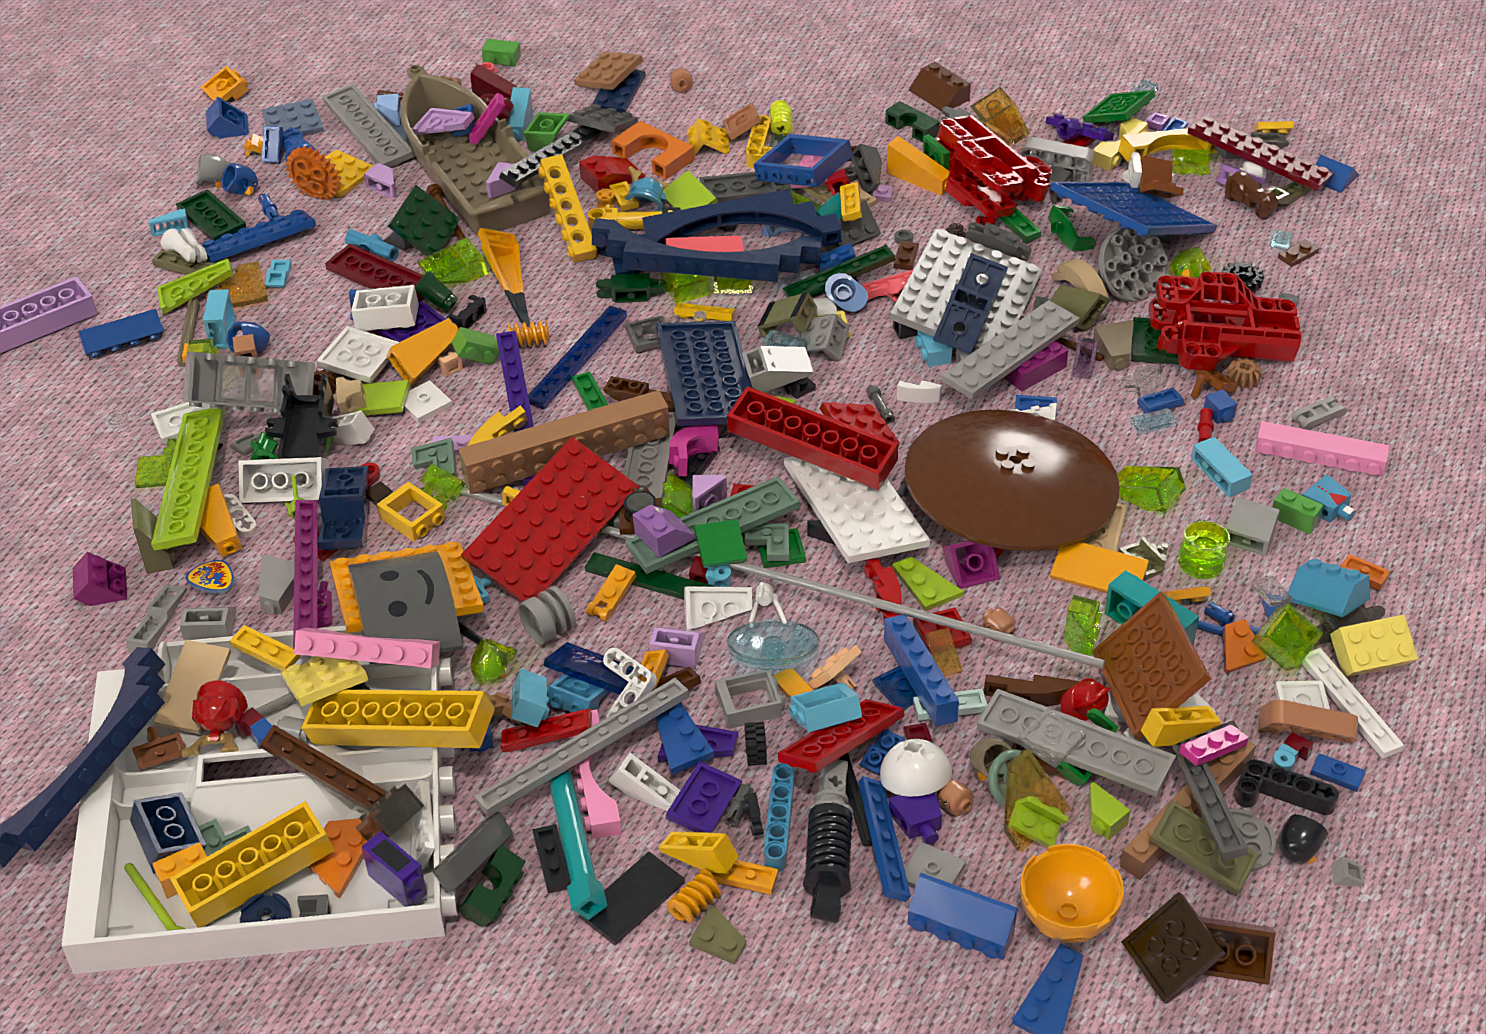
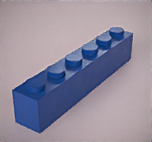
(921, 670)

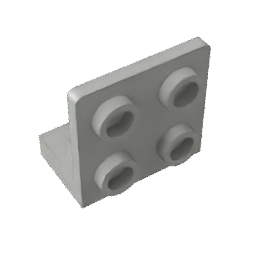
(826, 335)

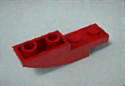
(884, 584)

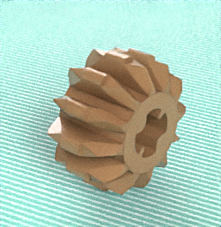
(1244, 373)

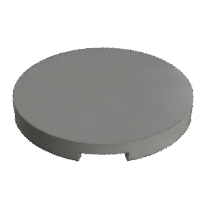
(1256, 835)

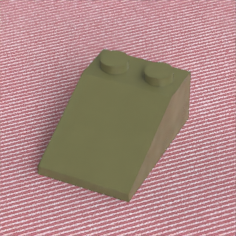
(144, 526)

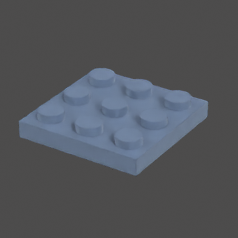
(296, 115)

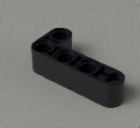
(1285, 786)

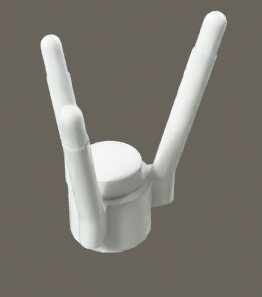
(764, 597)

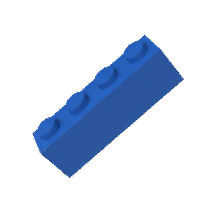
(120, 332)
(962, 916)

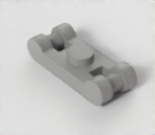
(1319, 412)

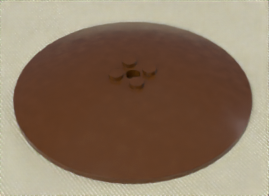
(1048, 500)

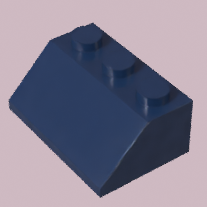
(164, 826)

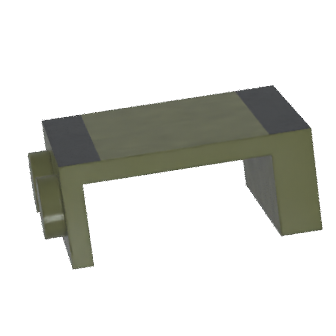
(796, 309)

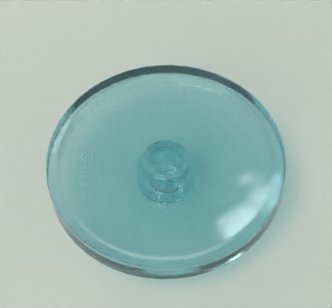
(773, 644)

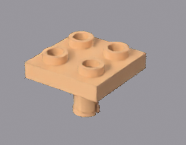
(835, 668)

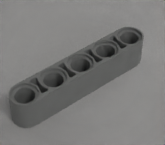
(472, 852)

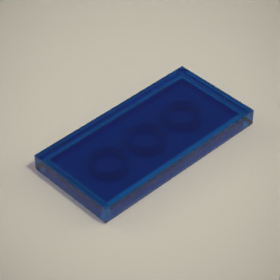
(586, 667)

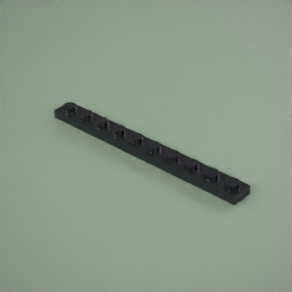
(565, 145)

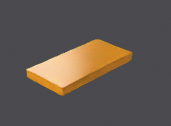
(1094, 566)

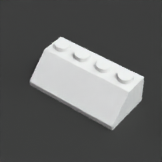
(272, 482)

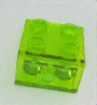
(154, 470)

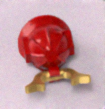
(216, 710)

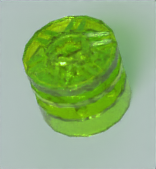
(1204, 549)

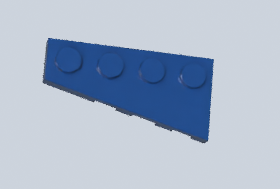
(682, 739)

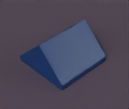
(1343, 174)

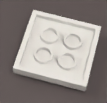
(356, 354)

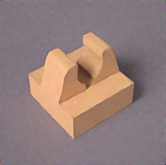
(450, 364)

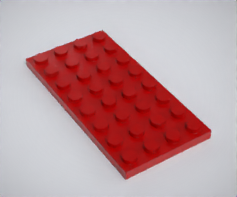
(549, 522)

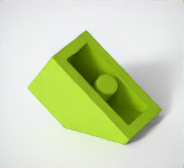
(1106, 813)

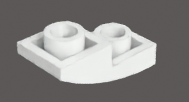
(923, 393)

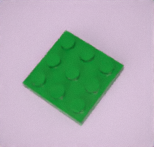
(1119, 106)

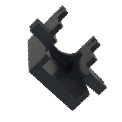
(304, 422)

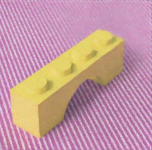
(1107, 153)

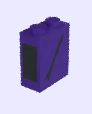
(394, 870)

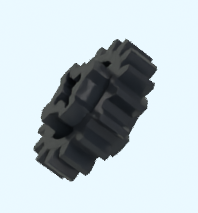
(1247, 273)

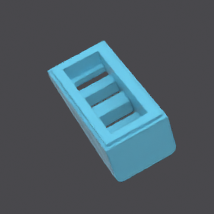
(167, 218)

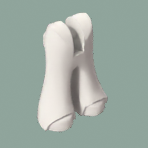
(184, 244)

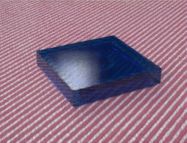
(895, 687)

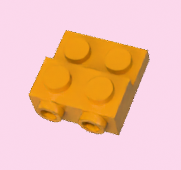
(225, 84)

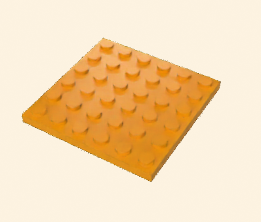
(460, 578)

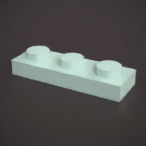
(969, 703)

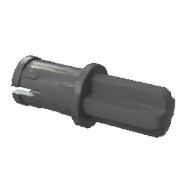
(735, 810)

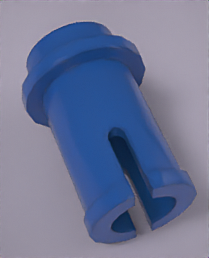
(1223, 616)

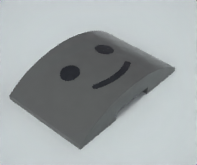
(406, 599)

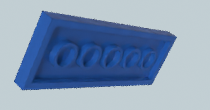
(260, 234)

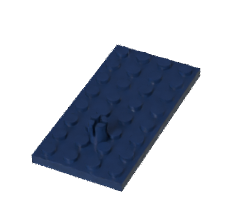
(703, 370)

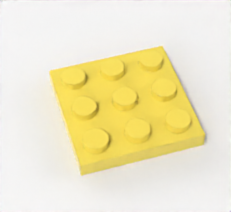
(322, 678)

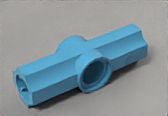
(372, 244)

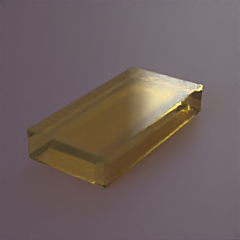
(944, 652)

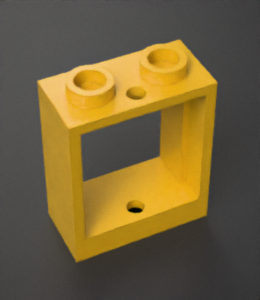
(402, 497)

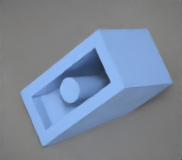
(389, 108)

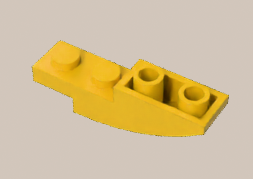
(499, 425)

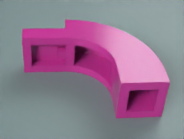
(692, 441)

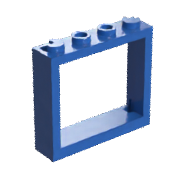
(833, 150)

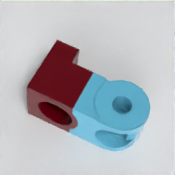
(716, 576)
(1291, 751)

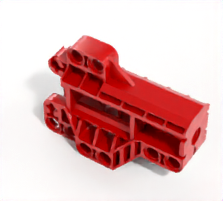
(988, 170)
(1212, 331)

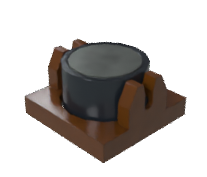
(633, 503)

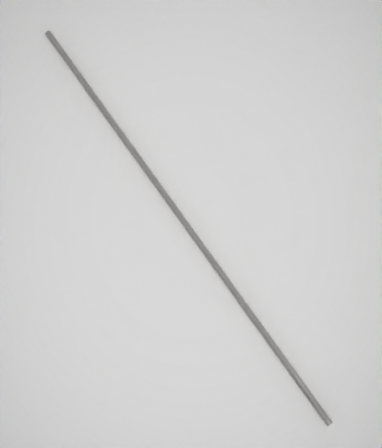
(867, 600)

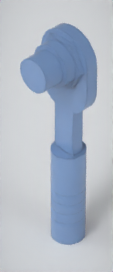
(769, 230)

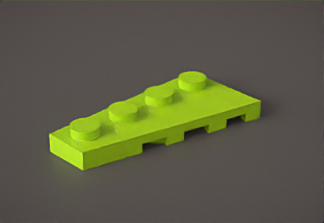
(189, 286)

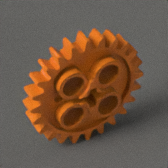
(313, 173)

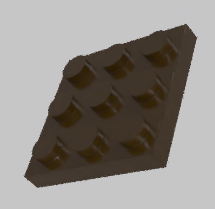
(1173, 947)

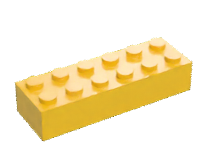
(252, 864)

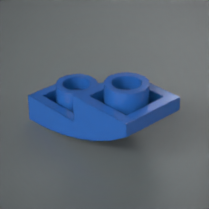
(875, 754)

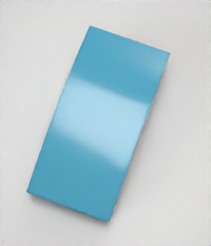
(278, 273)

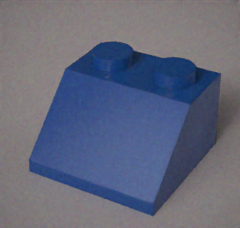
(226, 120)

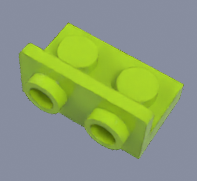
(1037, 820)

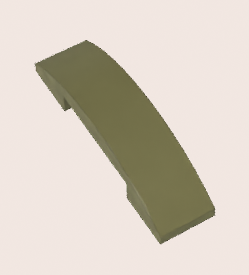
(1290, 192)

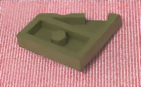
(718, 937)

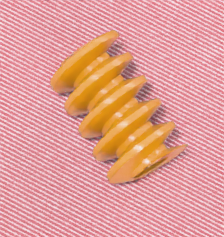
(531, 334)
(694, 897)

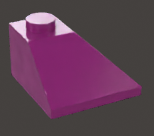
(971, 563)

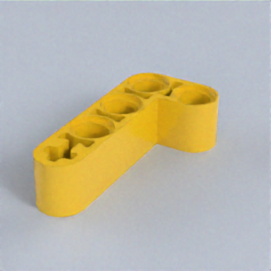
(758, 141)

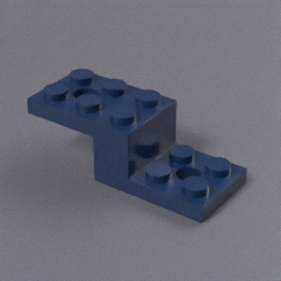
(970, 303)
(343, 508)

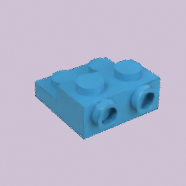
(575, 694)

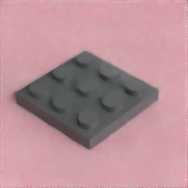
(603, 119)

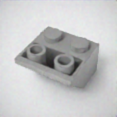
(1252, 526)
(207, 622)

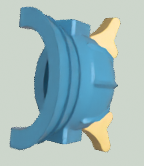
(647, 189)

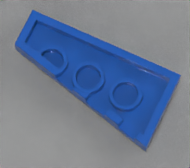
(1050, 998)

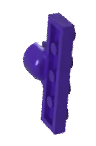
(1071, 128)

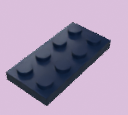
(622, 94)

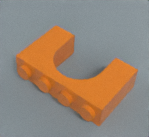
(642, 135)

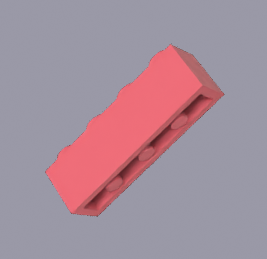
(713, 244)

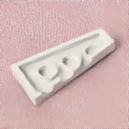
(422, 832)

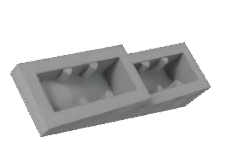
(158, 616)

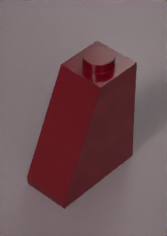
(486, 81)

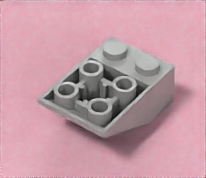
(776, 366)

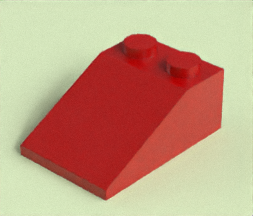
(603, 171)

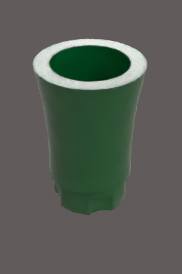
(435, 292)

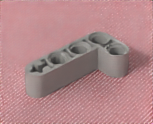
(1062, 155)

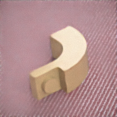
(1080, 275)

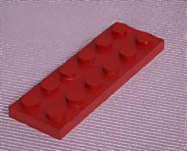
(832, 742)

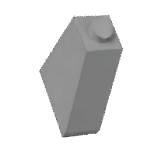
(276, 584)

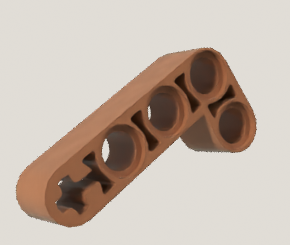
(1307, 720)

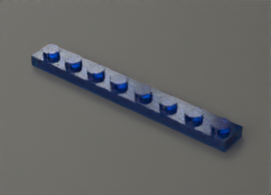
(576, 357)

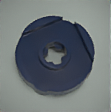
(260, 904)

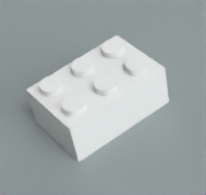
(385, 308)

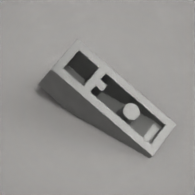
(868, 166)

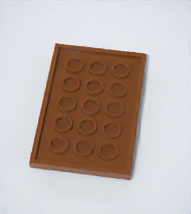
(1151, 663)

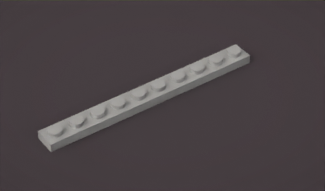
(581, 747)

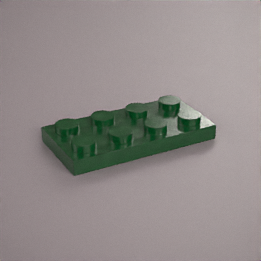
(211, 215)

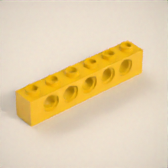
(556, 167)

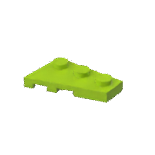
(925, 584)

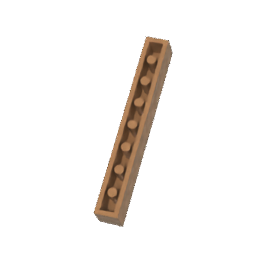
(1143, 854)

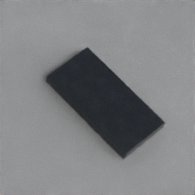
(635, 897)

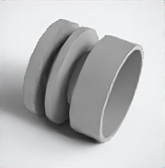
(547, 615)

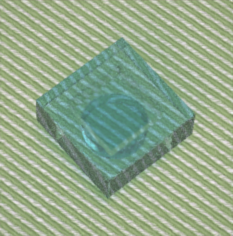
(1281, 239)

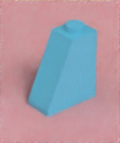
(522, 112)

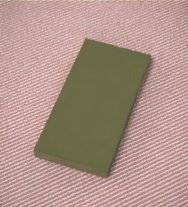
(1190, 841)

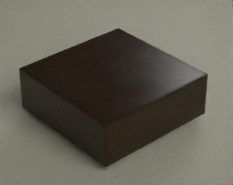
(378, 492)

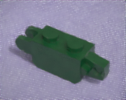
(629, 287)

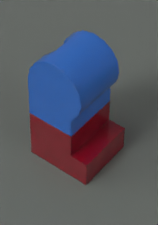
(253, 725)

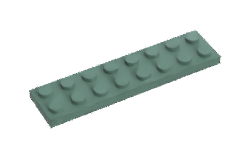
(750, 507)

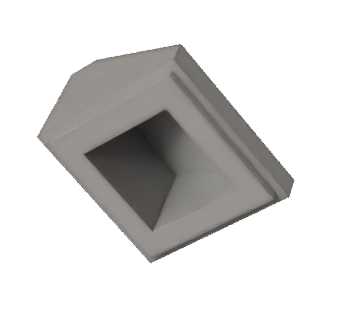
(1347, 873)

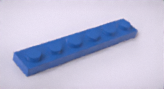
(884, 839)

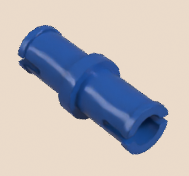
(268, 207)

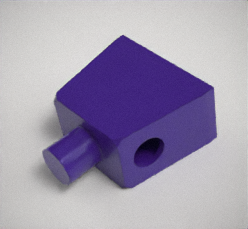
(917, 816)

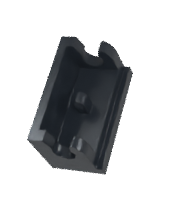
(471, 313)

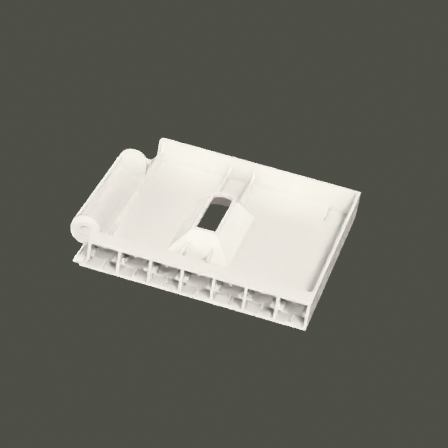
(114, 925)

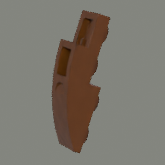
(624, 389)
(1042, 690)

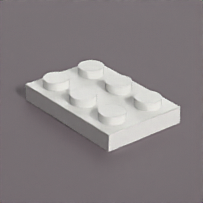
(169, 420)

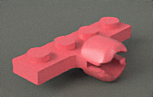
(888, 286)

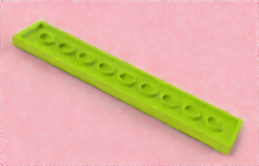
(188, 479)

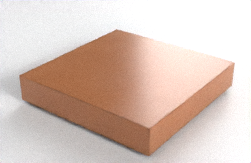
(741, 120)

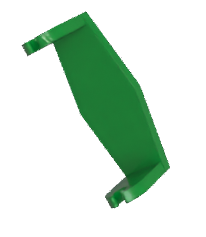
(1065, 231)
(1066, 769)

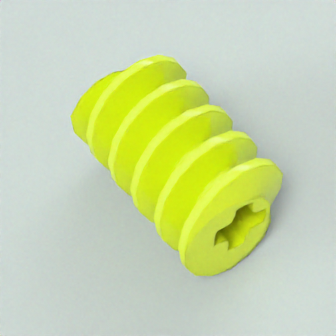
(781, 118)

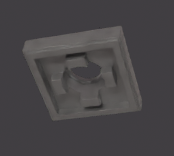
(639, 328)

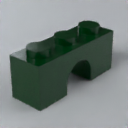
(903, 115)
(482, 903)

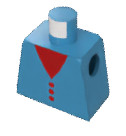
(1333, 497)

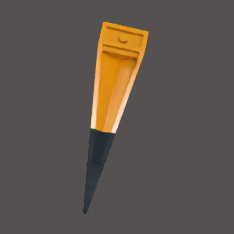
(504, 258)

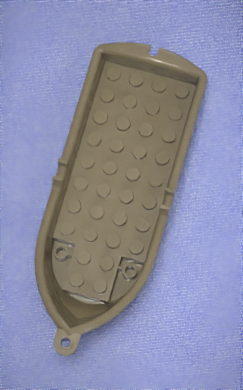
(465, 167)

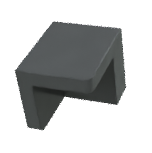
(314, 905)

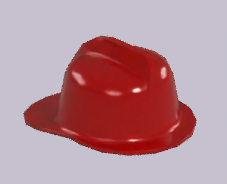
(1084, 697)

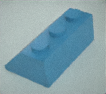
(1329, 587)

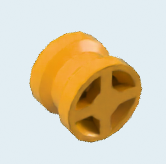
(605, 197)

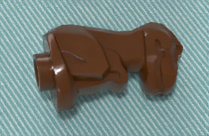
(1245, 189)

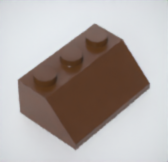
(940, 87)
(1247, 950)

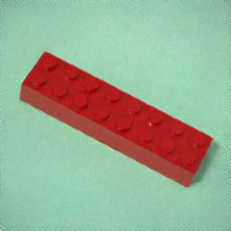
(813, 437)

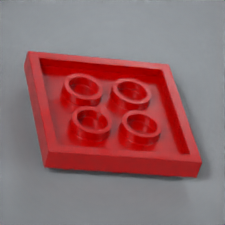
(859, 416)

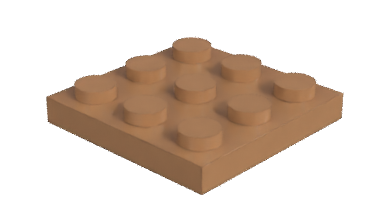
(608, 70)

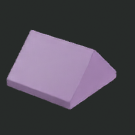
(708, 490)

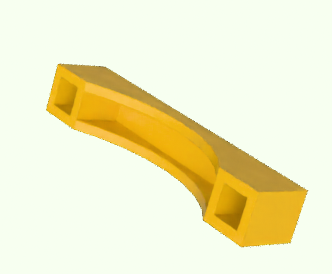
(1158, 141)

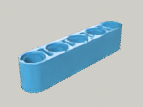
(779, 817)

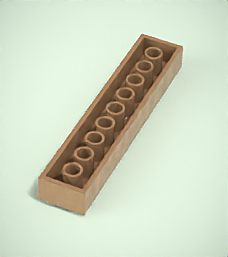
(529, 450)

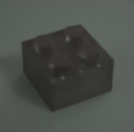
(389, 813)

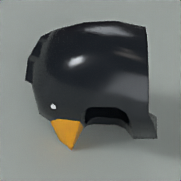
(1301, 839)

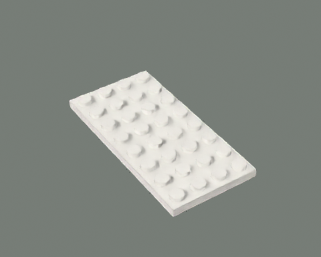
(856, 516)

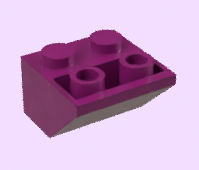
(98, 580)

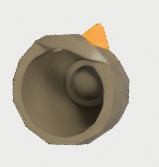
(984, 753)

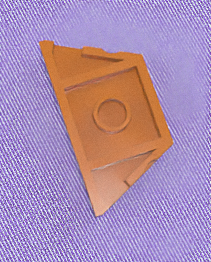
(340, 865)

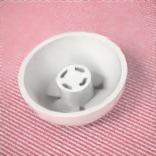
(915, 768)

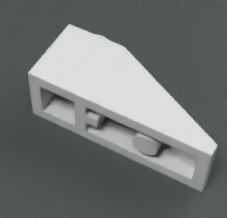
(353, 429)
(643, 783)

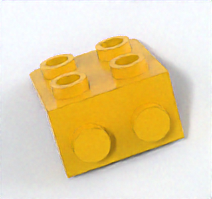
(706, 133)

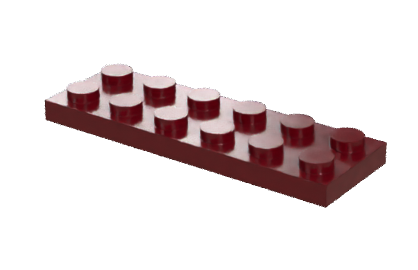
(371, 269)

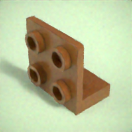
(1157, 178)

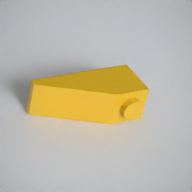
(1173, 726)
(702, 850)

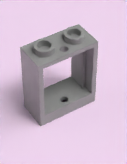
(746, 683)

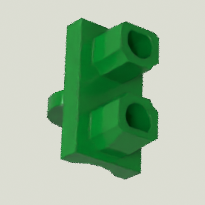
(263, 447)

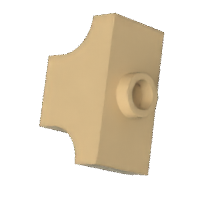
(349, 395)

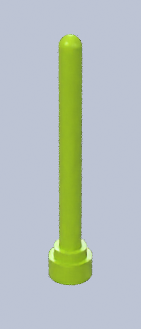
(151, 898)

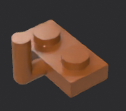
(1214, 378)
(158, 750)

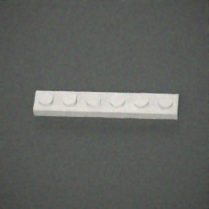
(1352, 702)

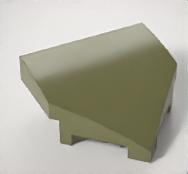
(1153, 552)

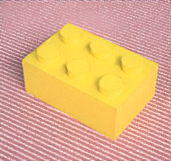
(1374, 646)

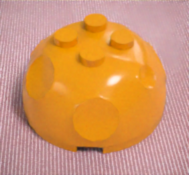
(1071, 892)

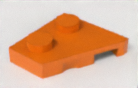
(1238, 647)

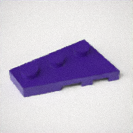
(721, 741)

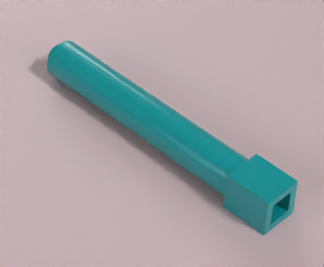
(585, 891)

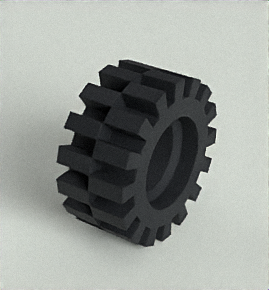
(755, 743)

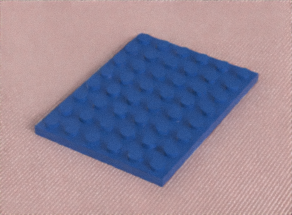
(1133, 209)

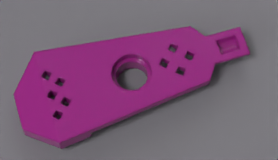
(324, 612)

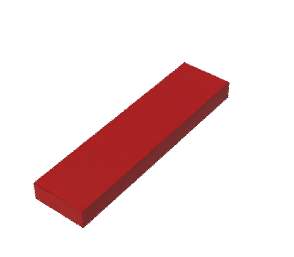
(547, 731)

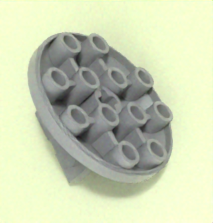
(1131, 264)

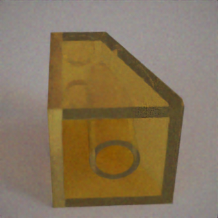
(1001, 115)

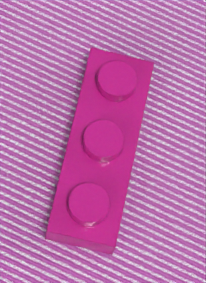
(487, 119)
(1213, 745)

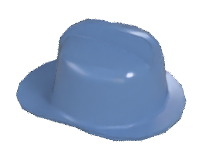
(846, 292)

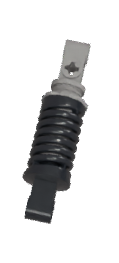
(829, 844)

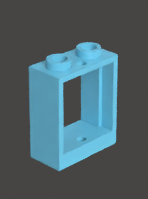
(218, 317)
(825, 707)

